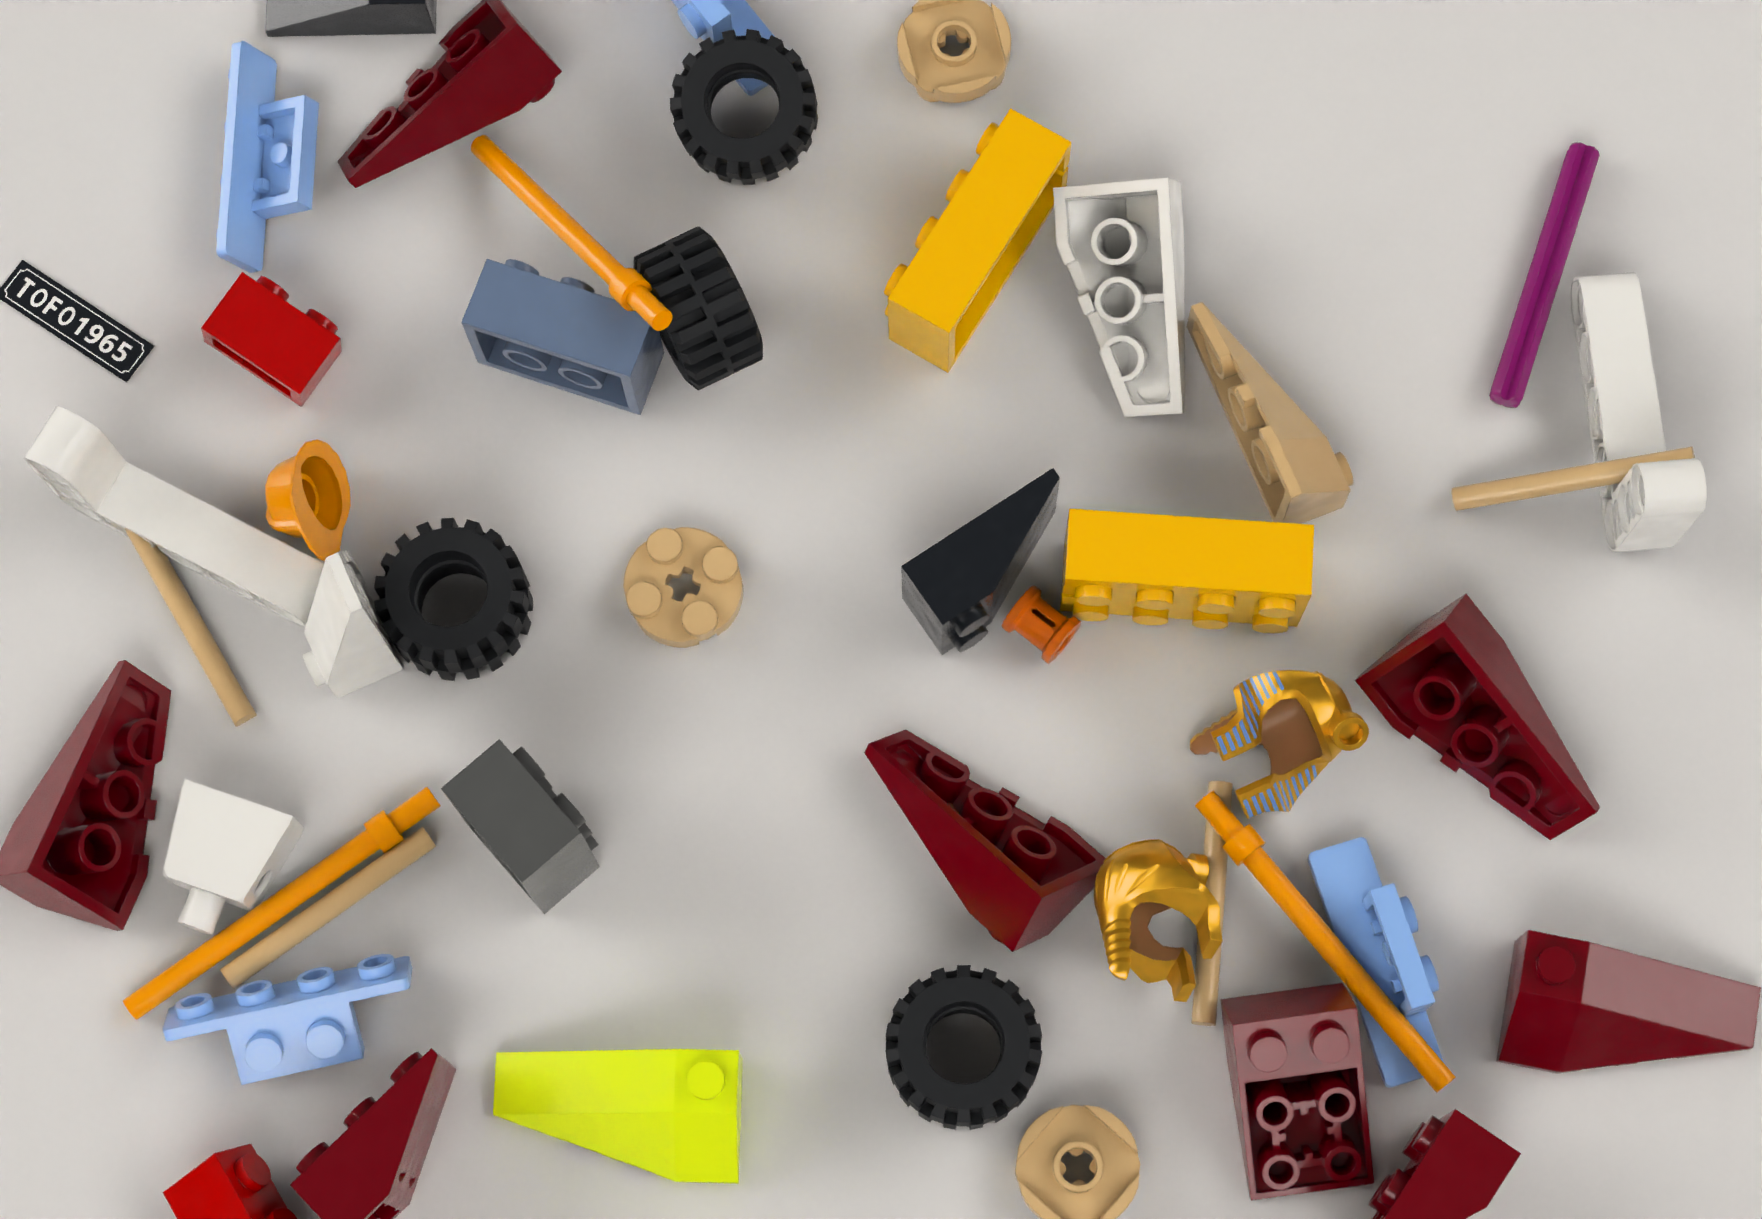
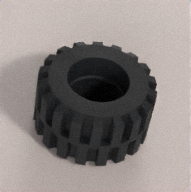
(736, 59)
(711, 319)
(432, 558)
(972, 994)

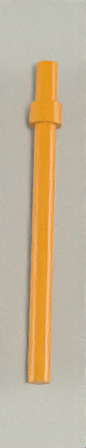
(625, 284)
(381, 833)
(1245, 848)

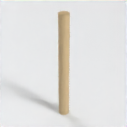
(1556, 480)
(194, 630)
(327, 908)
(1208, 970)

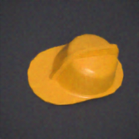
(310, 498)

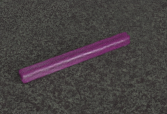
(1544, 275)

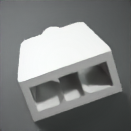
(225, 852)

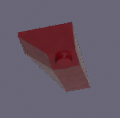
(1603, 1007)

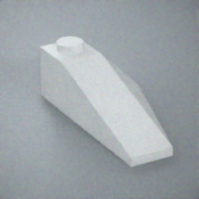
(1129, 276)
(346, 632)

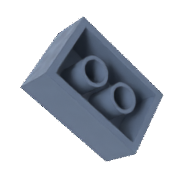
(562, 335)

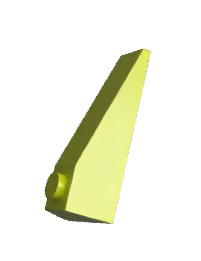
(640, 1107)

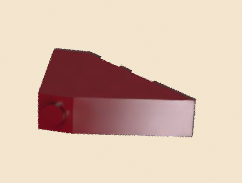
(482, 77)
(1472, 704)
(87, 820)
(997, 858)

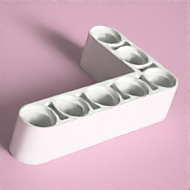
(97, 481)
(1654, 499)

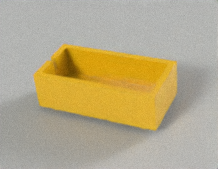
(977, 239)
(1186, 569)

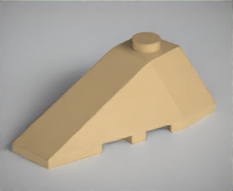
(1280, 443)

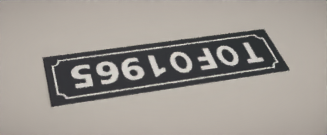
(75, 321)

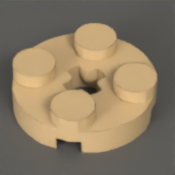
(960, 77)
(668, 556)
(1076, 1131)

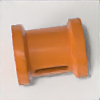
(1041, 624)

